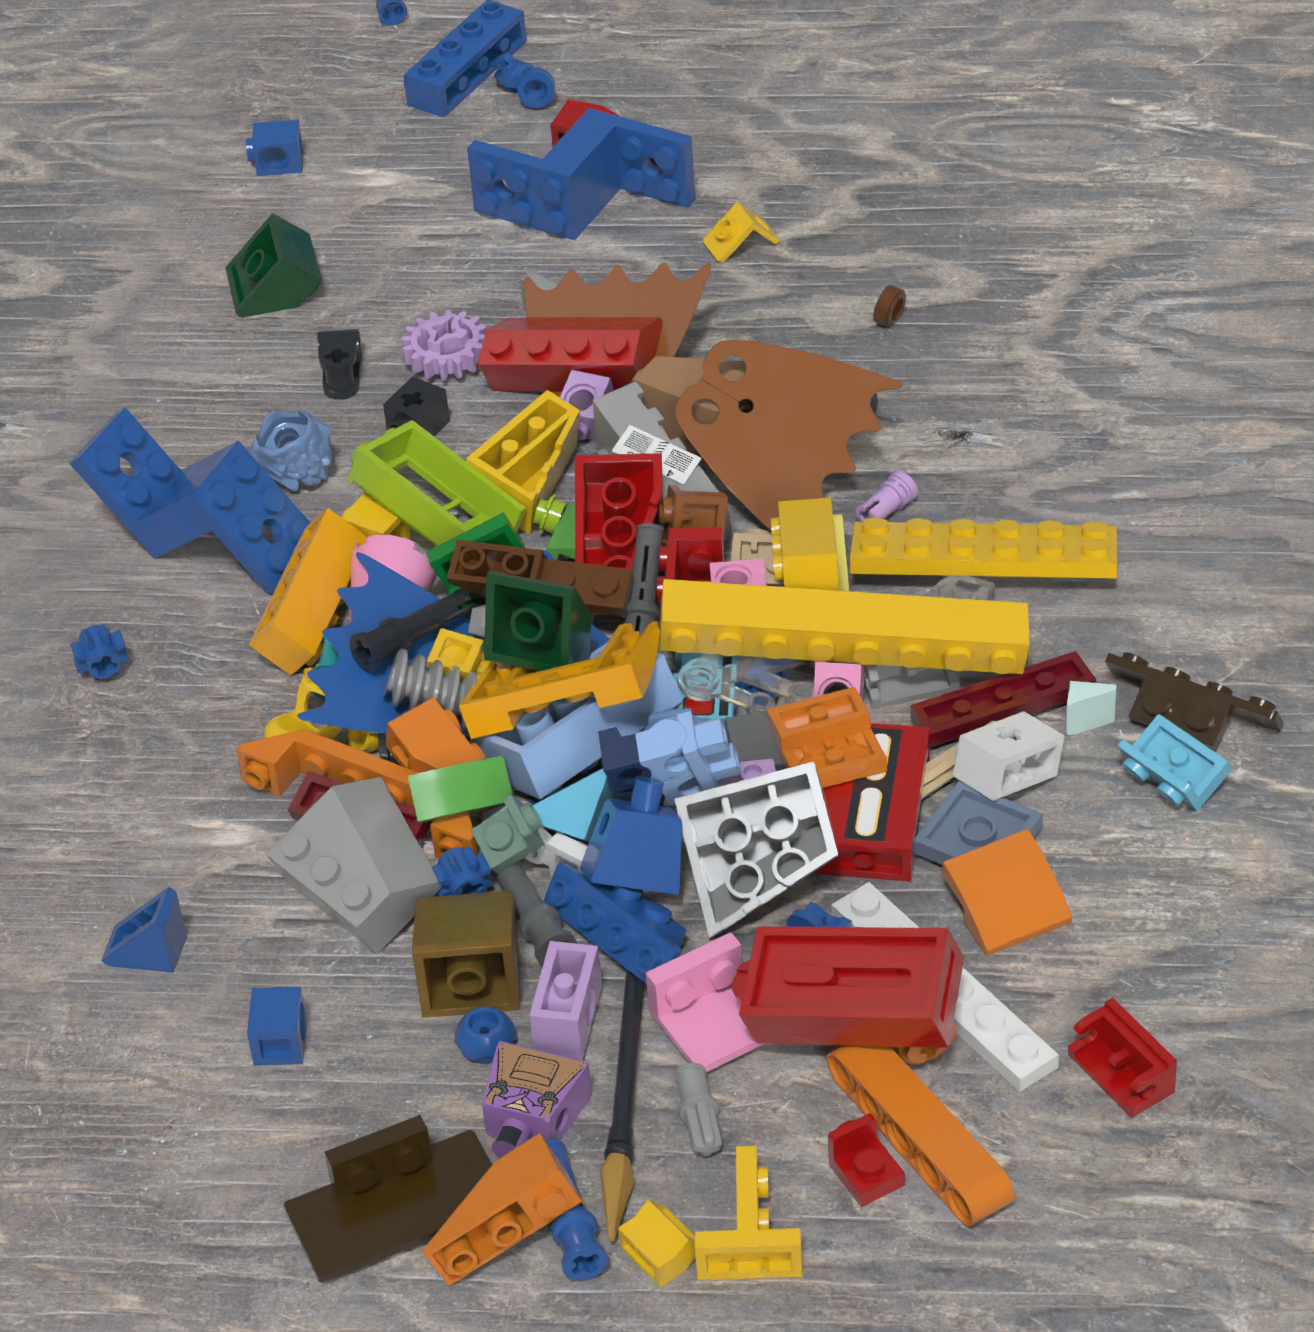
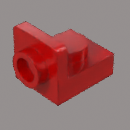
(863, 1160)

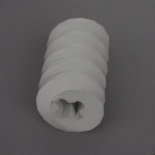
(422, 684)

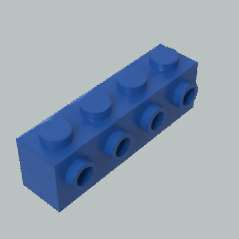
(464, 58)

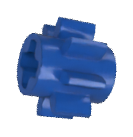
(99, 651)
(462, 872)

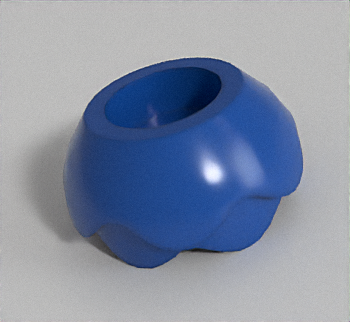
(481, 1031)

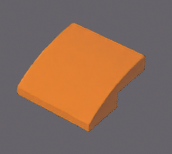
(831, 733)
(1007, 892)

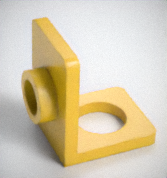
(734, 229)

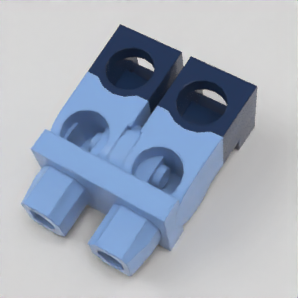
(678, 753)

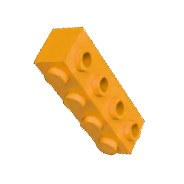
(308, 594)

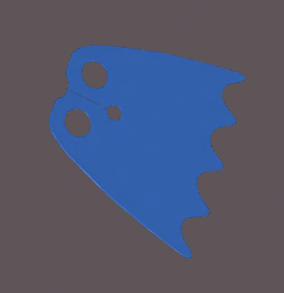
(356, 695)

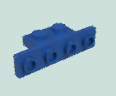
(616, 920)

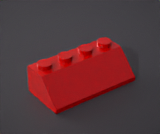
(544, 350)

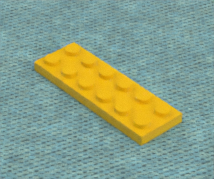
(984, 549)

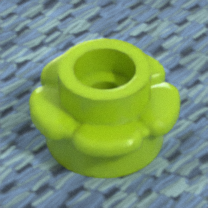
(548, 514)

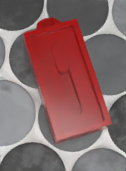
(850, 986)

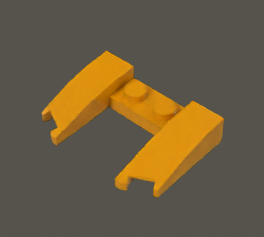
(614, 677)

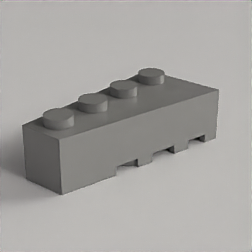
(624, 408)

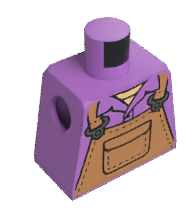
(532, 1095)

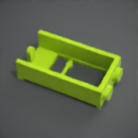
(411, 445)

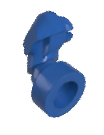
(533, 84)

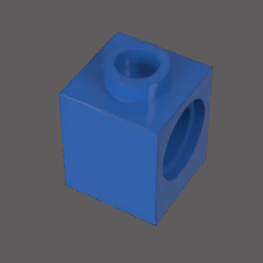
(276, 147)
(277, 1026)

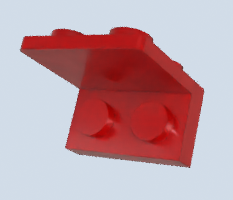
(690, 555)

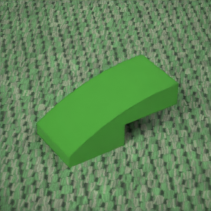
(460, 788)

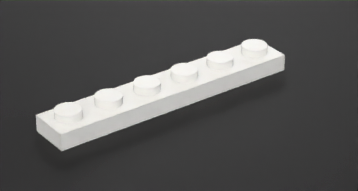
(978, 1014)

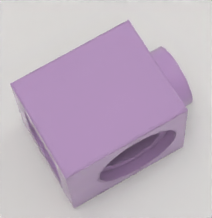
(579, 392)

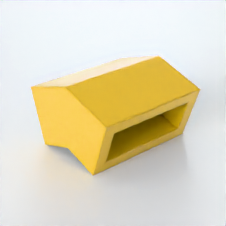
(658, 1242)

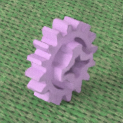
(443, 344)

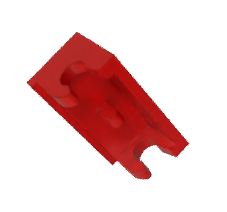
(1123, 1058)

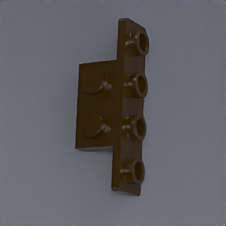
(1188, 705)

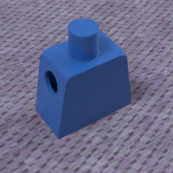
(636, 842)

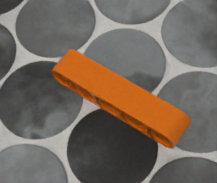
(922, 1131)

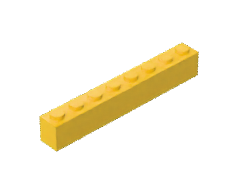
(844, 626)

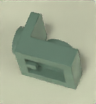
(509, 834)

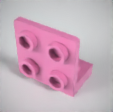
(697, 1004)

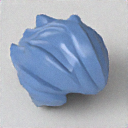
(293, 448)

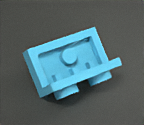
(1176, 762)

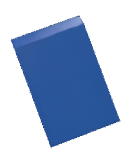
(149, 936)

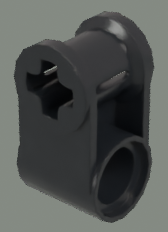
(341, 361)

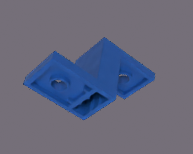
(582, 173)
(174, 506)

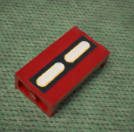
(879, 813)

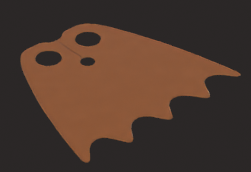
(619, 297)
(797, 425)

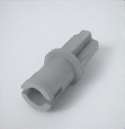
(698, 1108)

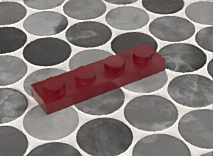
(1000, 697)

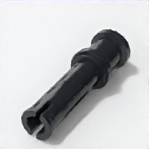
(396, 633)

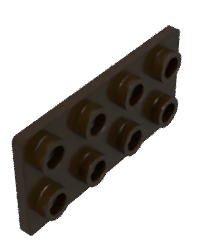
(384, 1196)

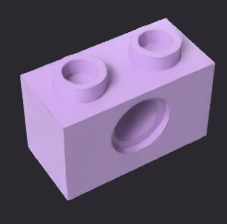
(566, 999)

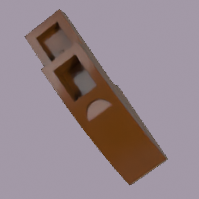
(601, 587)

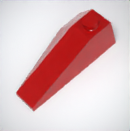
(610, 501)

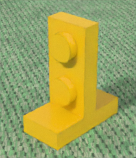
(753, 1248)

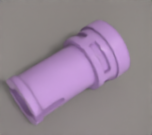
(892, 495)

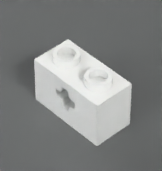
(1008, 755)

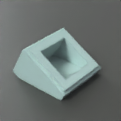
(1089, 706)

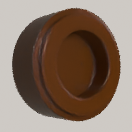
(889, 306)

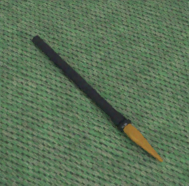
(616, 1171)

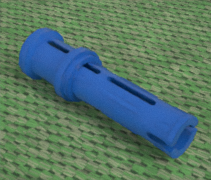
(576, 1233)

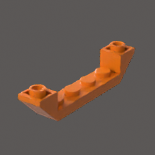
(279, 760)

